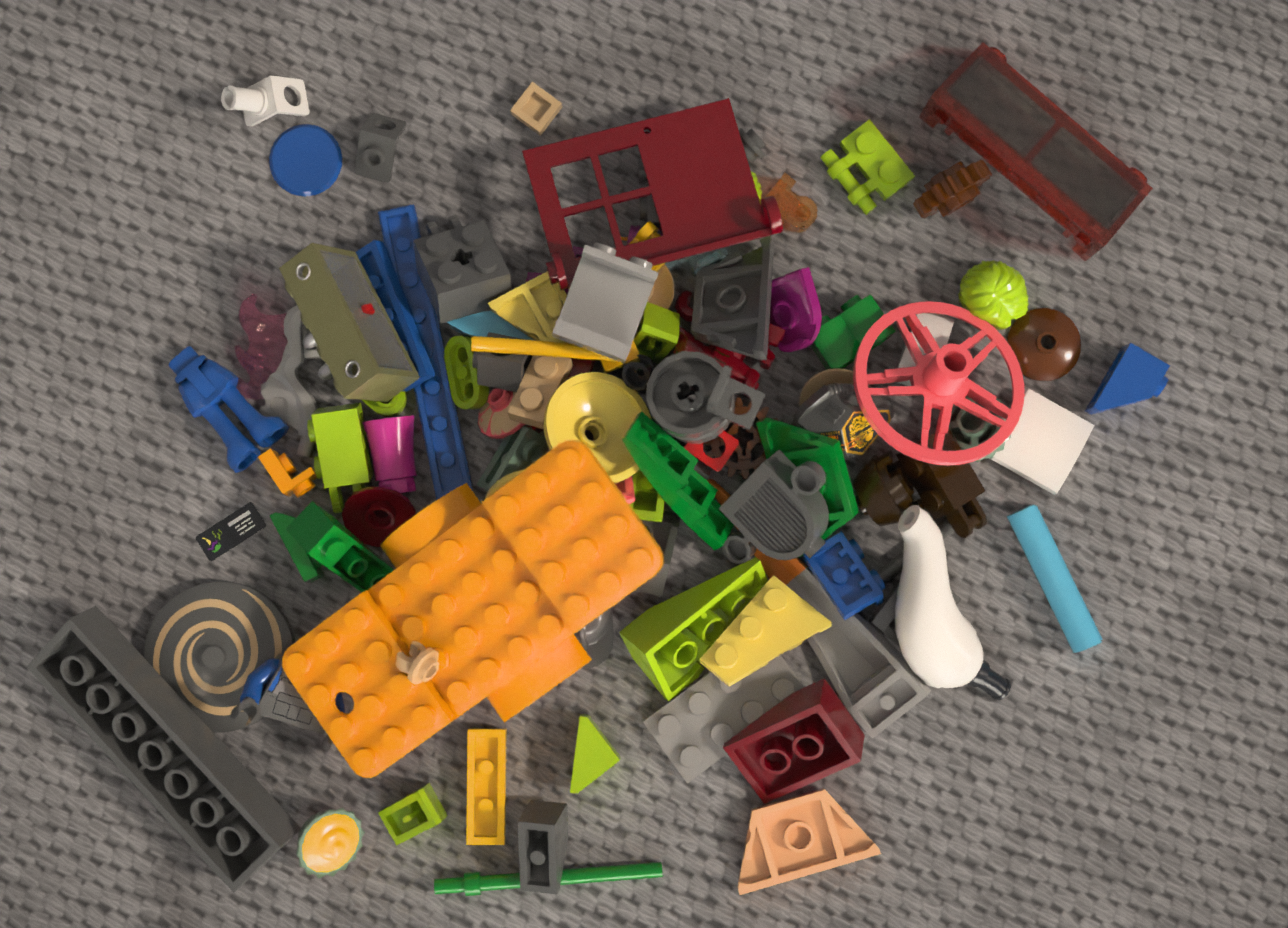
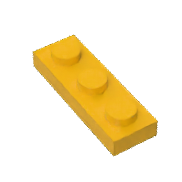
(486, 786)

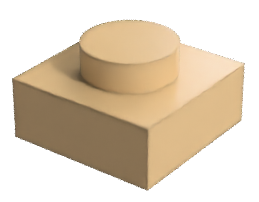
(536, 108)

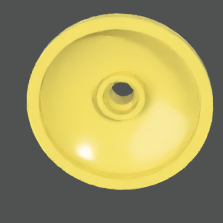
(605, 409)

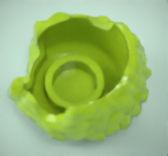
(994, 293)

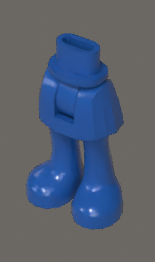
(209, 385)

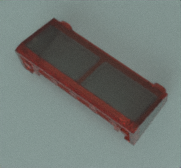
(1037, 148)

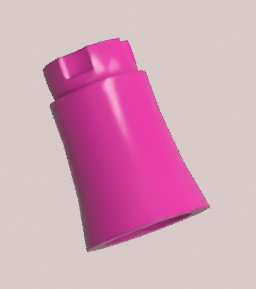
(392, 452)

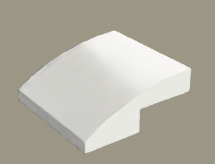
(1044, 442)

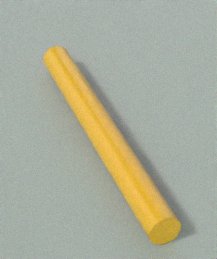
(533, 348)

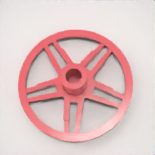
(941, 380)

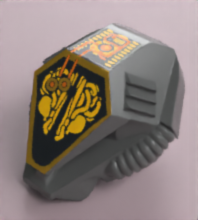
(836, 414)

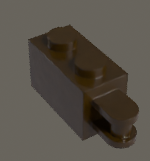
(947, 488)

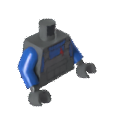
(274, 696)

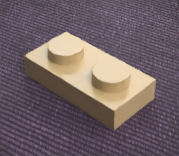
(536, 388)

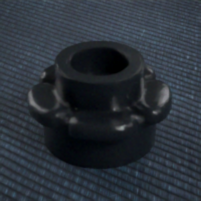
(631, 375)

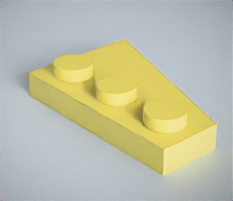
(762, 631)

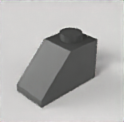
(542, 846)

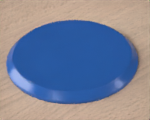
(305, 160)

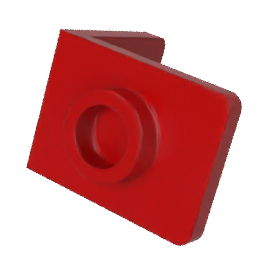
(715, 463)

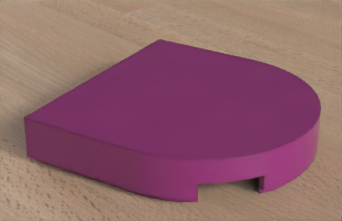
(795, 309)

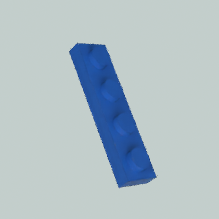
(386, 284)

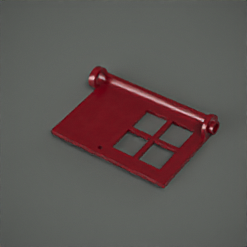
(694, 177)

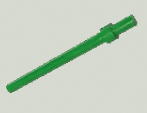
(474, 883)

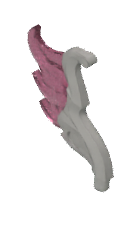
(273, 367)

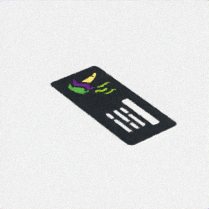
(230, 531)

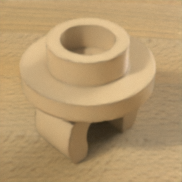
(421, 665)

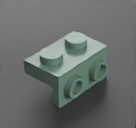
(514, 454)

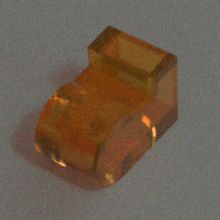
(796, 211)

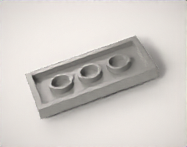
(711, 713)

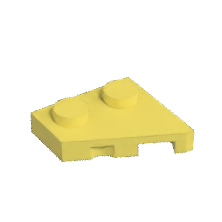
(532, 307)

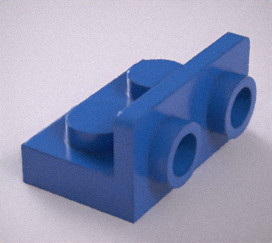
(844, 575)

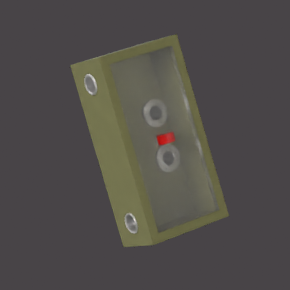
(347, 324)

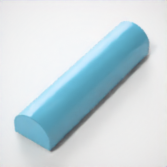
(1054, 578)

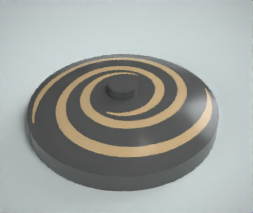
(210, 644)

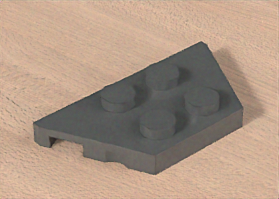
(735, 302)

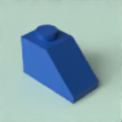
(1129, 380)

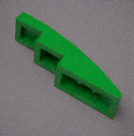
(673, 476)

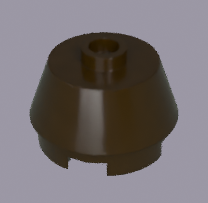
(884, 490)

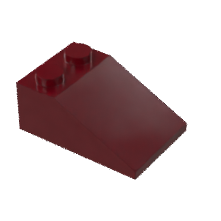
(797, 742)

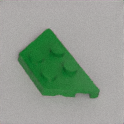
(802, 446)

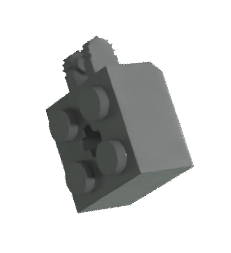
(460, 268)

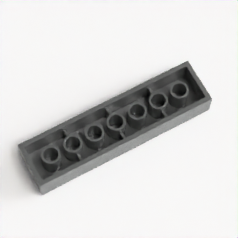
(163, 747)

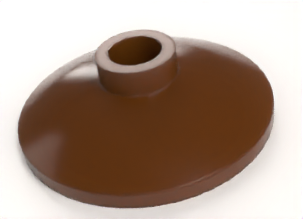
(1043, 363)

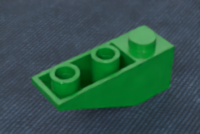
(337, 548)

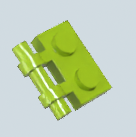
(875, 160)

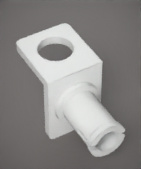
(265, 99)

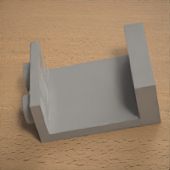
(605, 302)

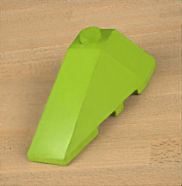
(679, 631)

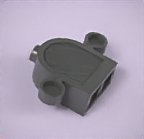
(777, 511)

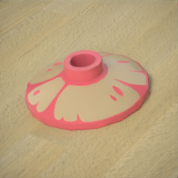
(493, 415)

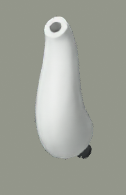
(928, 624)

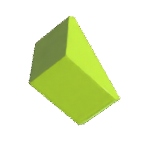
(657, 332)
(592, 754)
(413, 814)

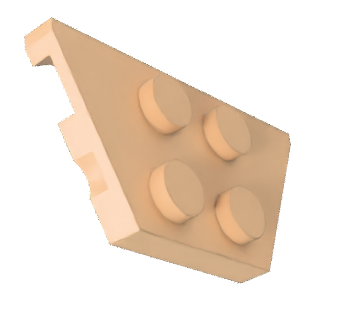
(798, 840)

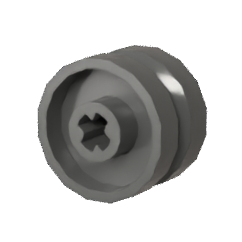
(667, 395)

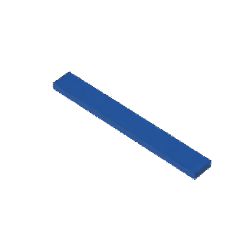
(433, 397)

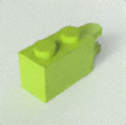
(341, 449)

